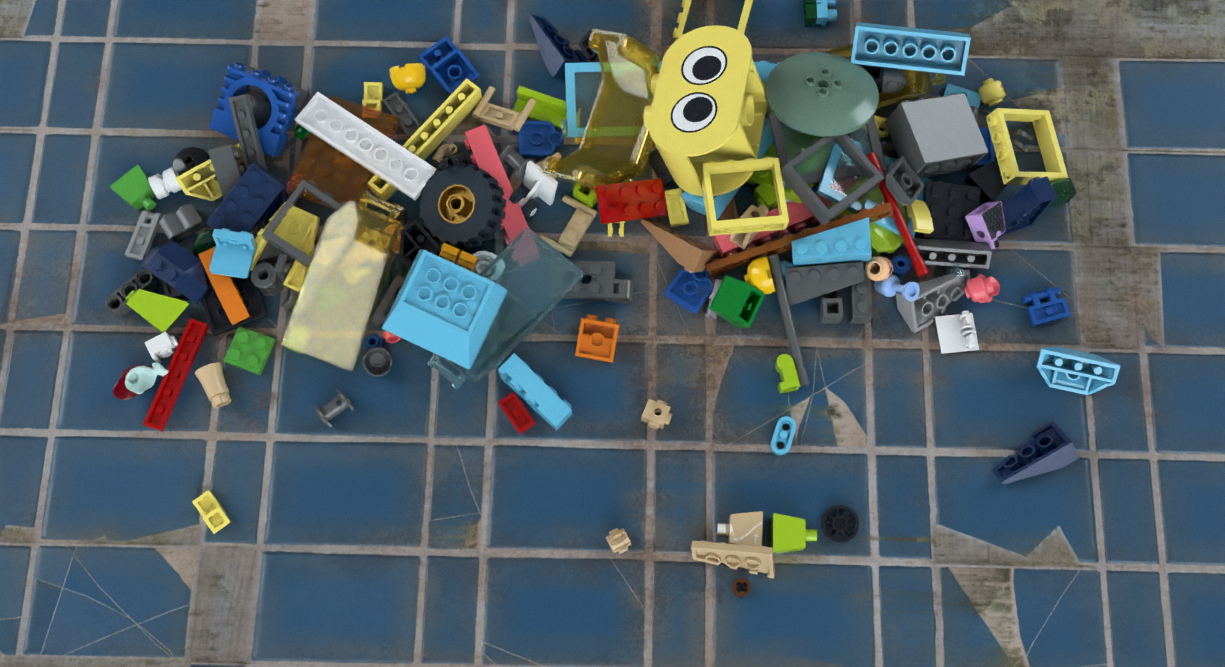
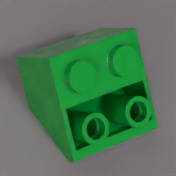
(737, 302)

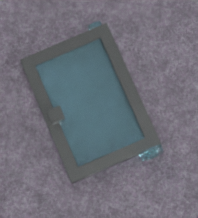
(790, 142)

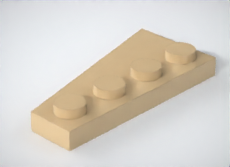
(749, 557)

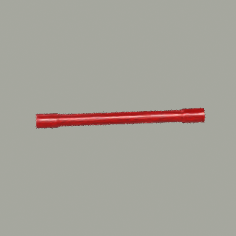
(917, 261)

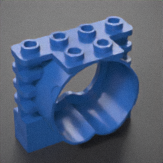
(282, 99)

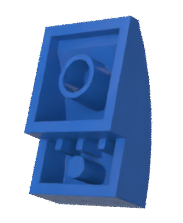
(447, 65)

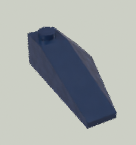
(553, 47)
(1044, 452)

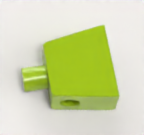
(789, 534)

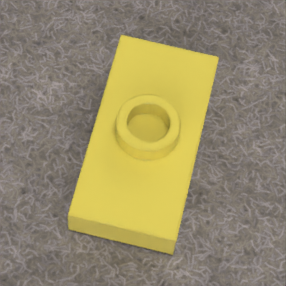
(676, 207)

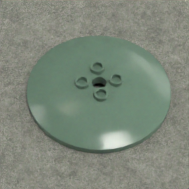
(820, 111)

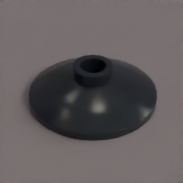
(195, 154)

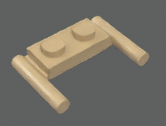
(501, 116)
(575, 228)

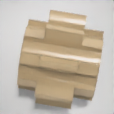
(618, 540)

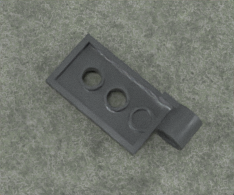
(602, 284)

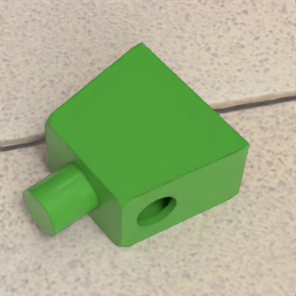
(135, 189)

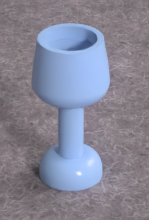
(892, 285)

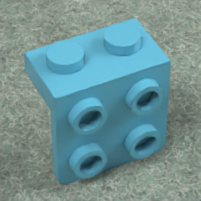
(232, 253)

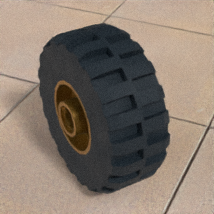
(462, 206)

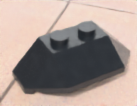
(415, 238)

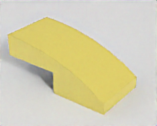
(373, 95)
(920, 217)
(212, 511)

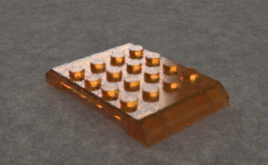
(334, 170)

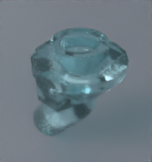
(954, 269)

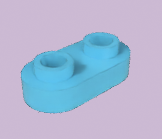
(783, 436)

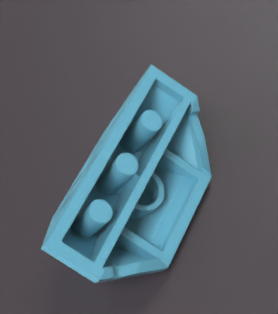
(1076, 370)

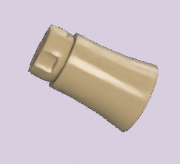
(214, 384)

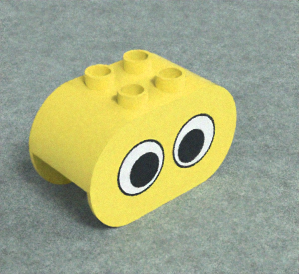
(707, 107)

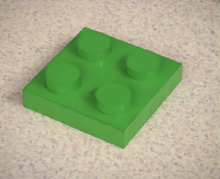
(249, 350)

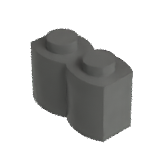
(182, 223)

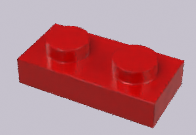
(516, 413)

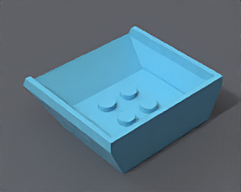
(445, 308)

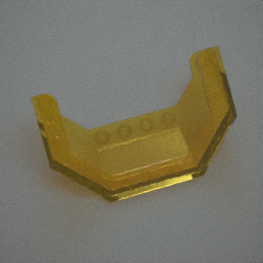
(615, 136)

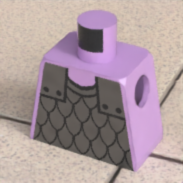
(987, 223)

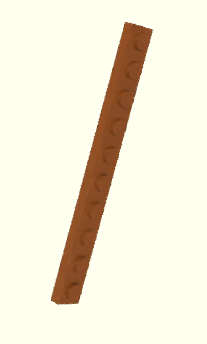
(774, 247)

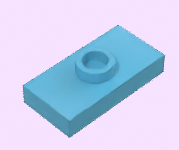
(973, 97)

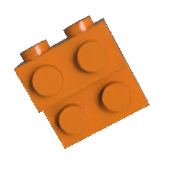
(597, 338)

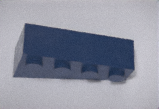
(1028, 204)

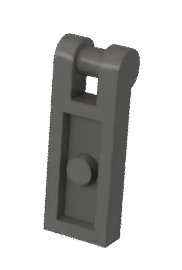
(387, 302)

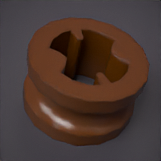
(741, 594)

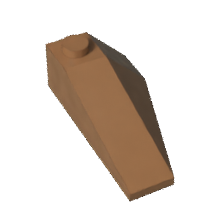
(686, 252)

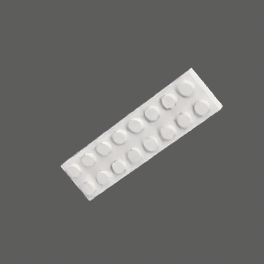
(366, 145)

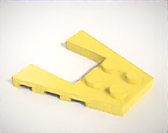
(299, 230)

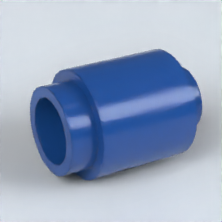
(900, 266)

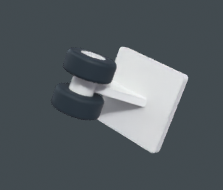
(540, 186)

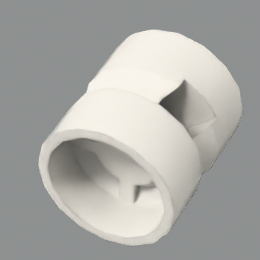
(164, 183)

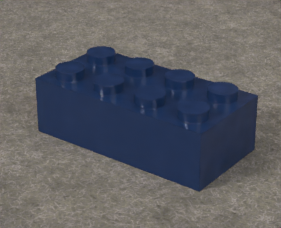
(247, 200)

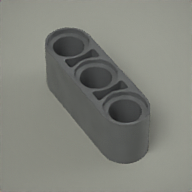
(133, 283)

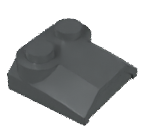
(903, 182)

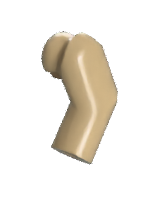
(444, 151)

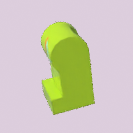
(788, 374)

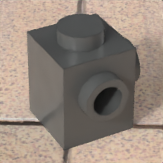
(893, 80)

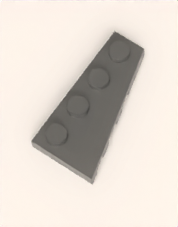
(816, 280)

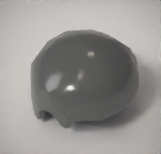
(377, 361)

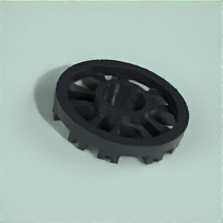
(840, 523)

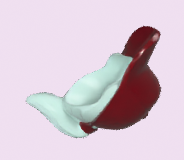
(137, 379)

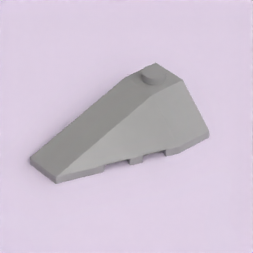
(932, 300)

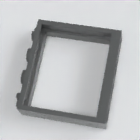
(806, 194)
(283, 245)

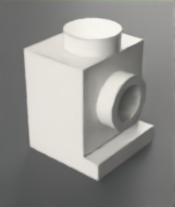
(161, 346)

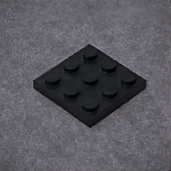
(948, 209)
(216, 315)

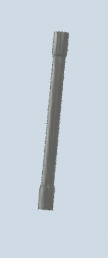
(776, 271)

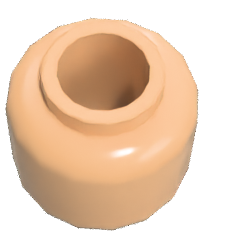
(879, 268)

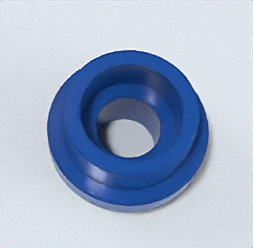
(379, 342)

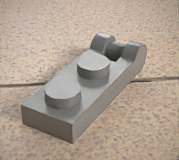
(143, 235)

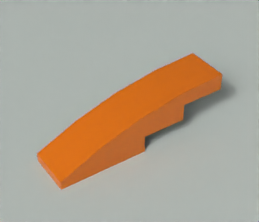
(226, 291)

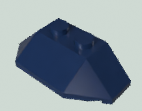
(178, 269)

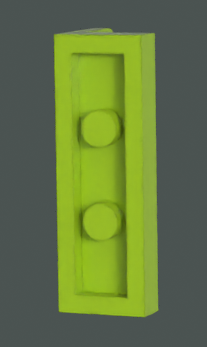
(545, 109)

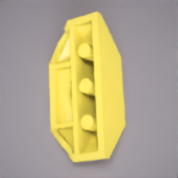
(202, 180)

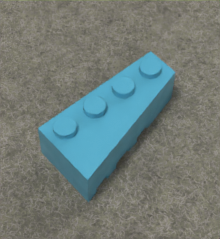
(834, 246)
(535, 392)

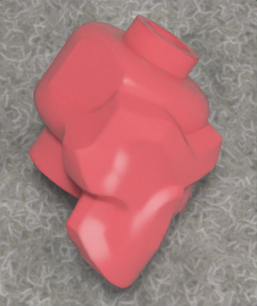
(982, 289)

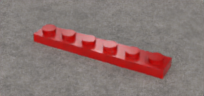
(178, 371)

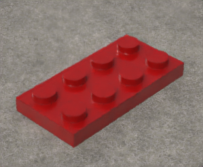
(631, 201)

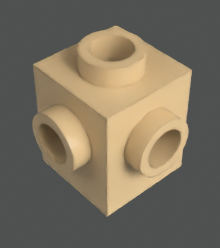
(653, 408)

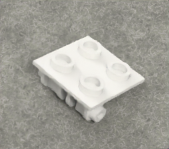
(957, 333)

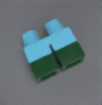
(818, 13)

